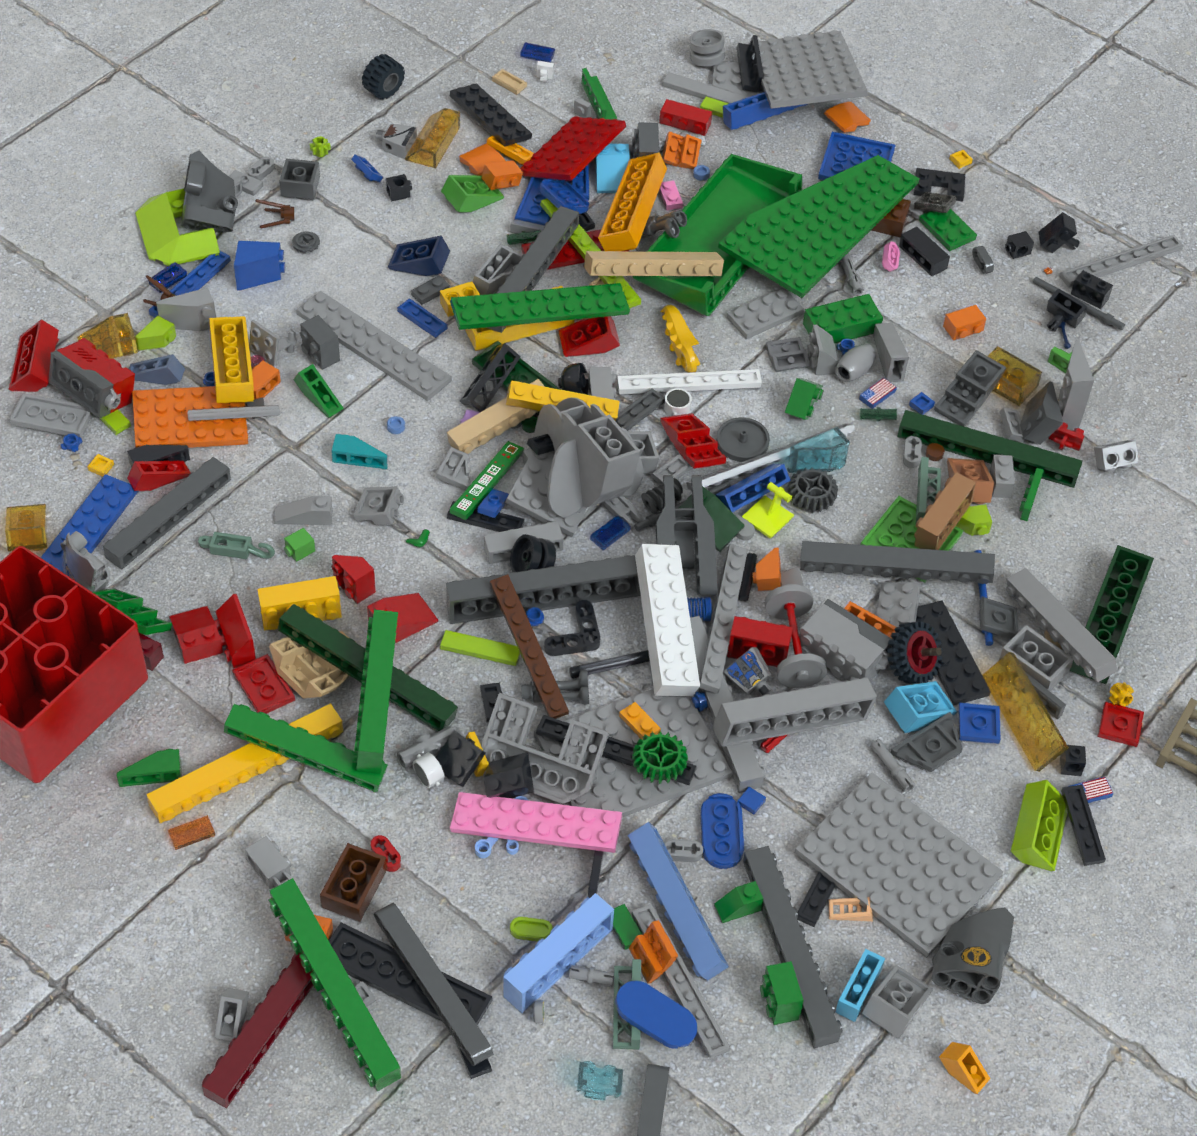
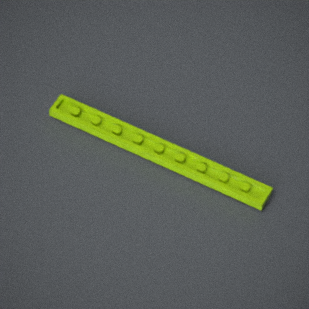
(584, 243)

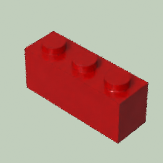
(685, 117)

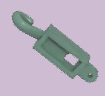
(236, 547)

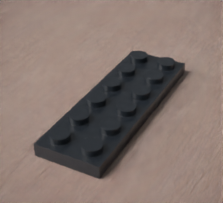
(490, 114)
(958, 669)

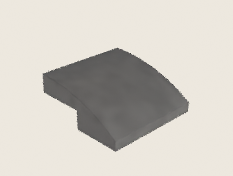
(787, 354)

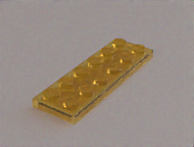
(1024, 712)

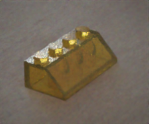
(435, 138)

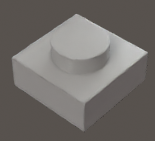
(582, 108)

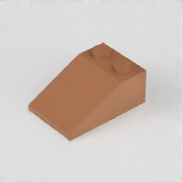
(976, 471)

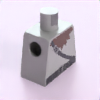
(397, 139)

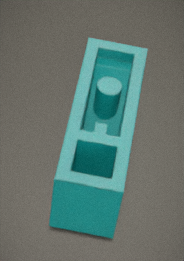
(356, 452)

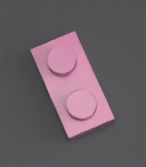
(670, 195)

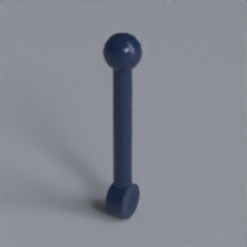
(1067, 345)

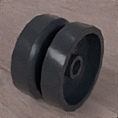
(532, 553)

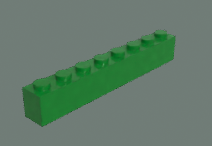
(299, 746)

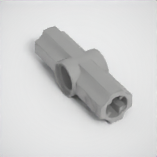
(423, 745)

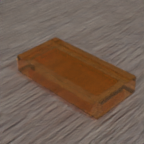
(191, 832)

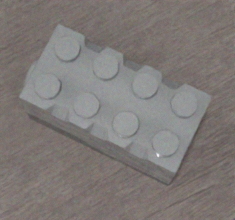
(845, 643)

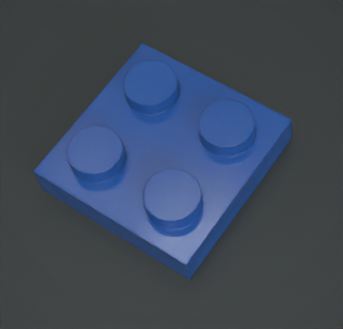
(979, 723)

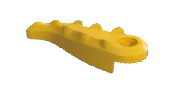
(680, 338)

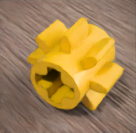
(1121, 694)

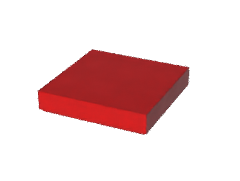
(1120, 724)

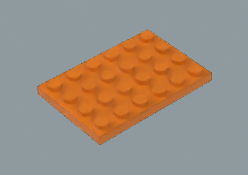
(163, 419)

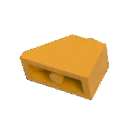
(964, 1066)

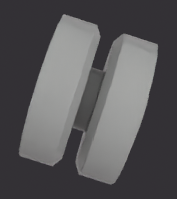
(707, 47)

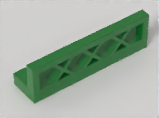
(597, 96)

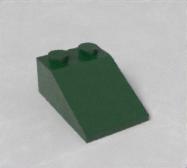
(725, 522)

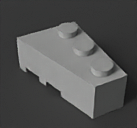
(496, 269)

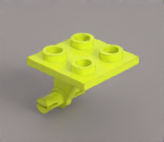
(768, 514)

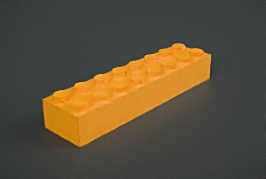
(632, 203)

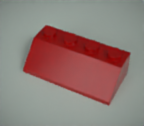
(33, 358)

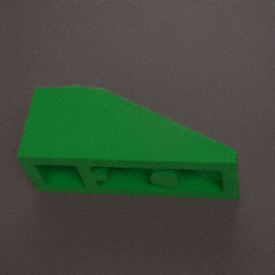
(318, 391)
(156, 768)

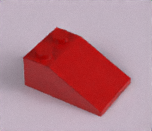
(589, 337)
(412, 613)
(196, 634)

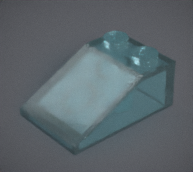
(823, 451)

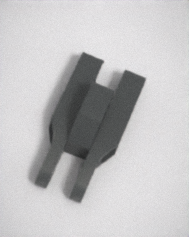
(677, 528)

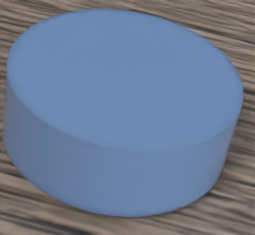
(701, 172)
(395, 425)

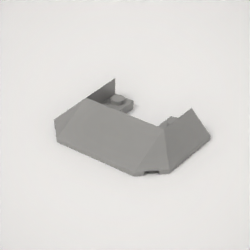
(553, 776)

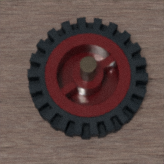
(915, 652)

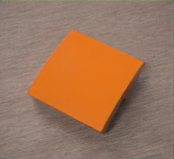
(847, 116)
(681, 150)
(479, 157)
(654, 951)

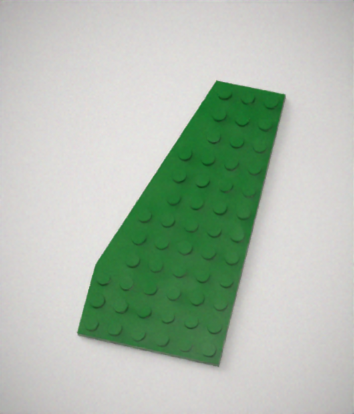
(815, 228)

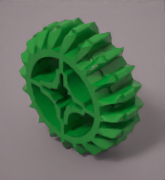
(672, 756)

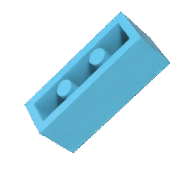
(860, 985)

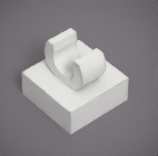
(545, 70)

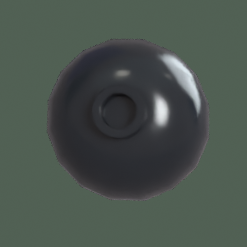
(573, 379)

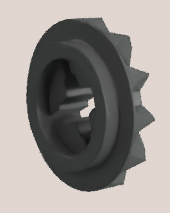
(308, 237)

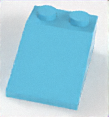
(610, 167)
(918, 705)

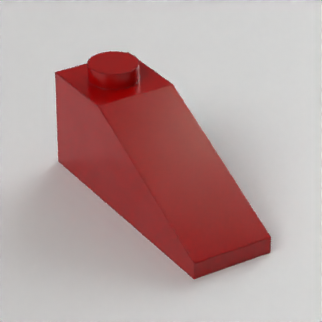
(155, 474)

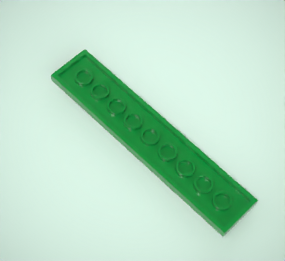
(539, 306)

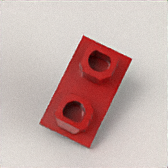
(1068, 438)

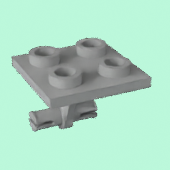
(268, 344)

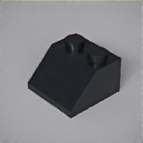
(509, 777)

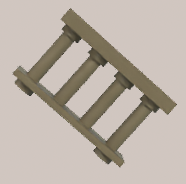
(1176, 741)

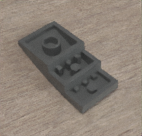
(970, 388)

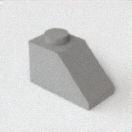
(231, 1013)

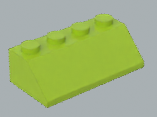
(1040, 826)

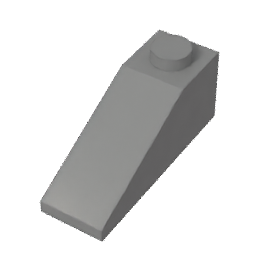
(307, 511)

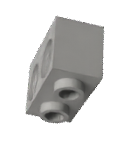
(1116, 453)

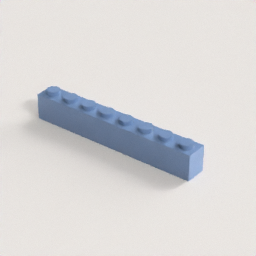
(678, 902)

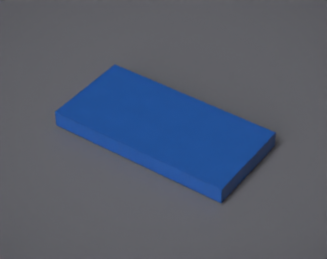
(530, 208)

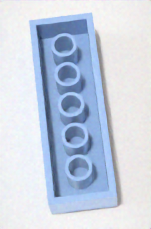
(557, 952)

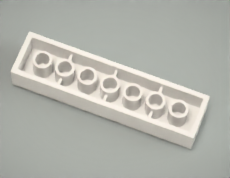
(667, 620)

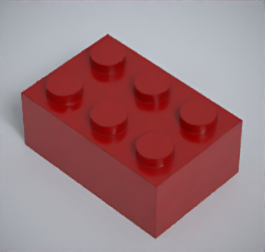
(769, 638)

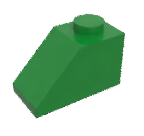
(739, 902)

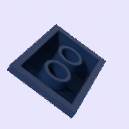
(421, 256)

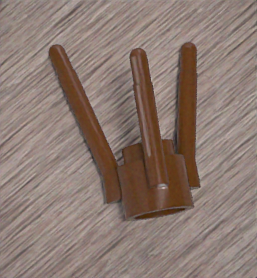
(286, 212)
(166, 293)

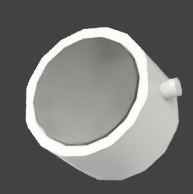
(677, 402)
(428, 770)

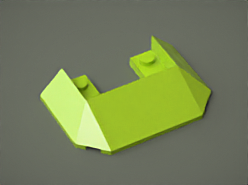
(162, 236)

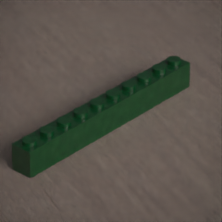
(984, 446)
(349, 657)

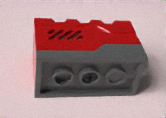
(91, 378)

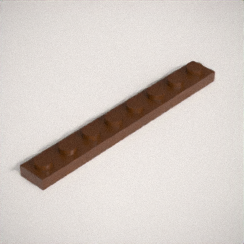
(529, 647)

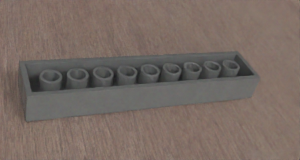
(546, 588)

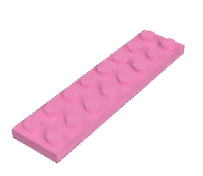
(536, 822)

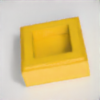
(960, 159)
(100, 465)

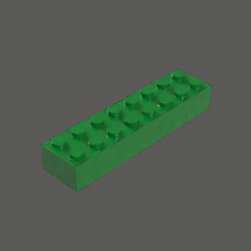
(375, 691)

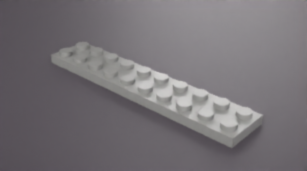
(377, 347)

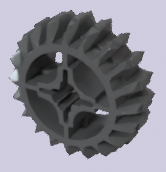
(812, 489)

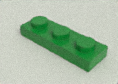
(1030, 494)

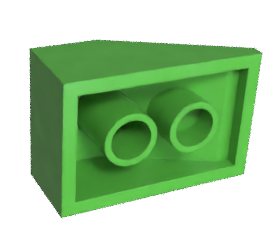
(469, 192)

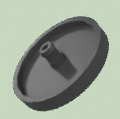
(742, 439)

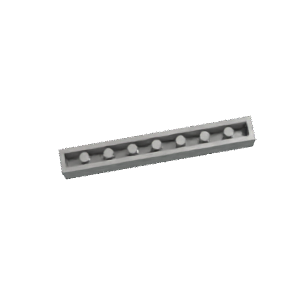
(1061, 625)

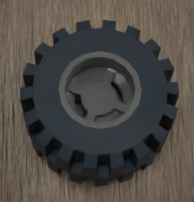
(383, 76)

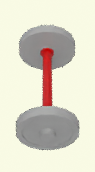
(800, 669)

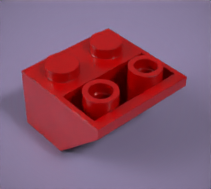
(354, 576)

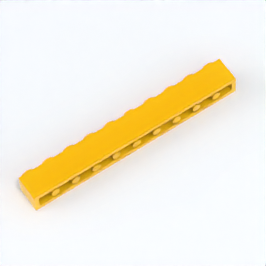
(233, 769)

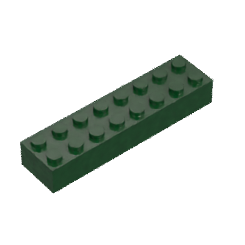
(1117, 601)

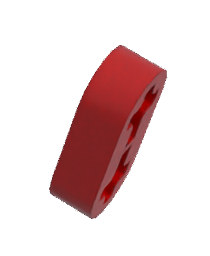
(389, 850)

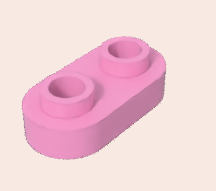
(891, 256)

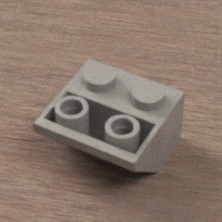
(822, 351)

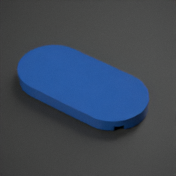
(564, 195)
(722, 831)
(656, 1014)

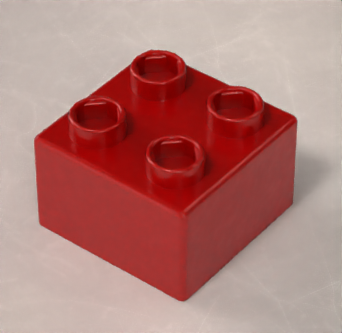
(61, 663)

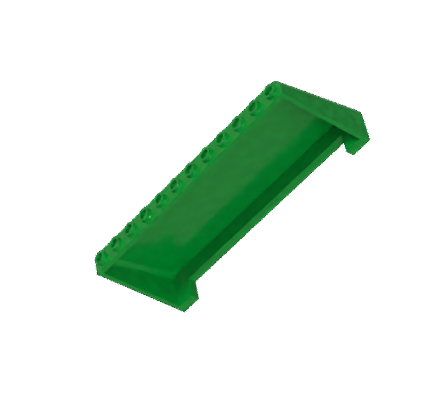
(719, 206)

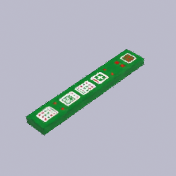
(486, 480)

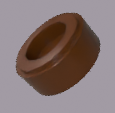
(935, 452)

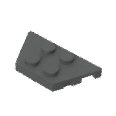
(931, 745)

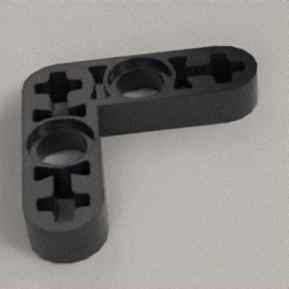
(581, 638)

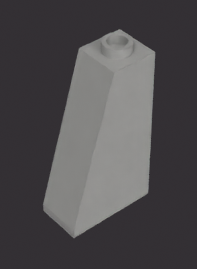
(891, 352)

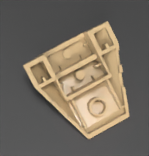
(304, 669)

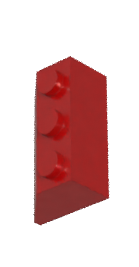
(235, 632)

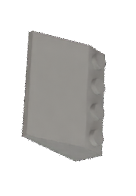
(1075, 388)

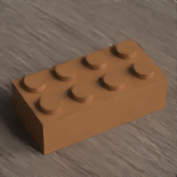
(945, 512)

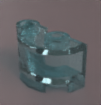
(599, 1082)

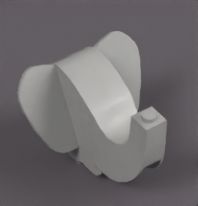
(591, 456)

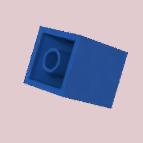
(258, 263)

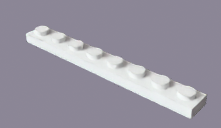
(689, 381)

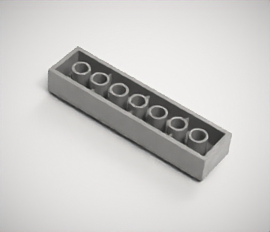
(794, 711)

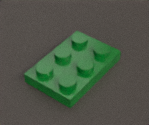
(948, 229)

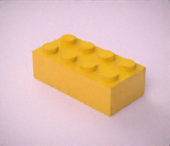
(316, 596)

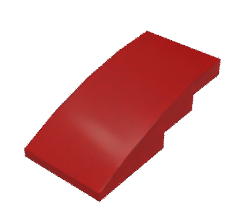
(693, 440)

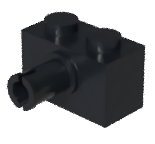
(1059, 232)
(1065, 309)

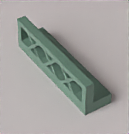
(924, 481)
(634, 1033)

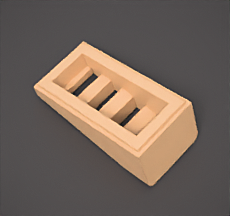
(857, 916)

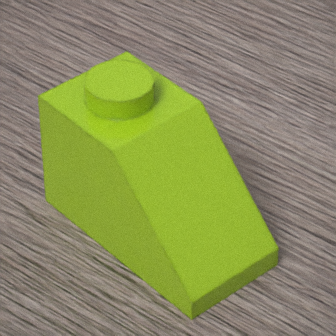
(156, 334)
(976, 520)

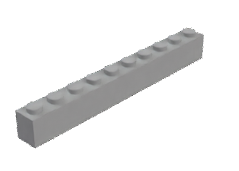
(740, 757)

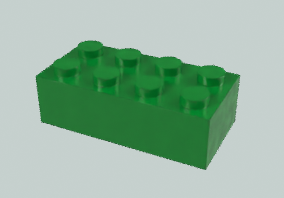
(845, 318)

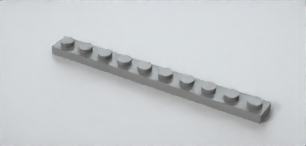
(760, 461)
(723, 619)

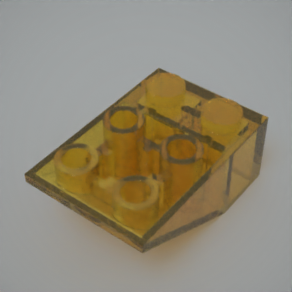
(113, 336)

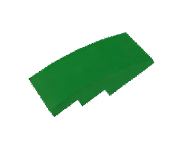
(133, 607)

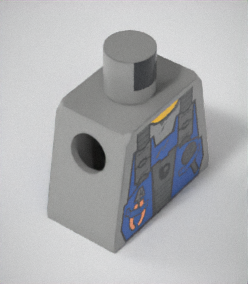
(750, 672)

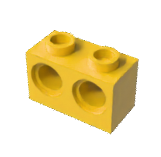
(465, 289)

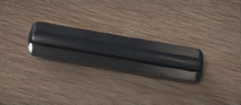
(747, 577)

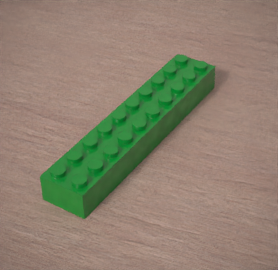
(335, 985)

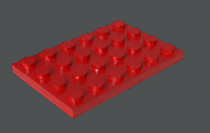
(572, 148)

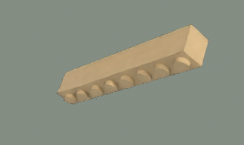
(653, 263)

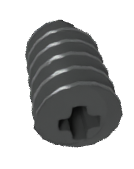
(654, 498)

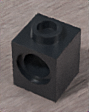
(398, 187)
(1019, 245)
(1073, 760)

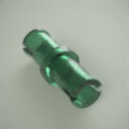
(523, 237)
(878, 414)

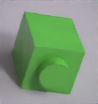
(299, 545)

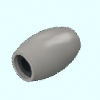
(855, 362)

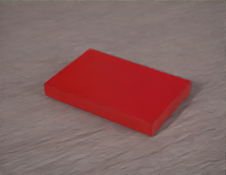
(263, 685)

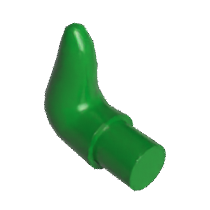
(421, 541)

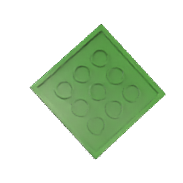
(898, 528)

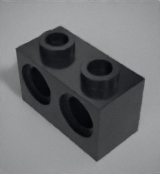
(1091, 289)

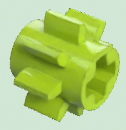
(320, 146)

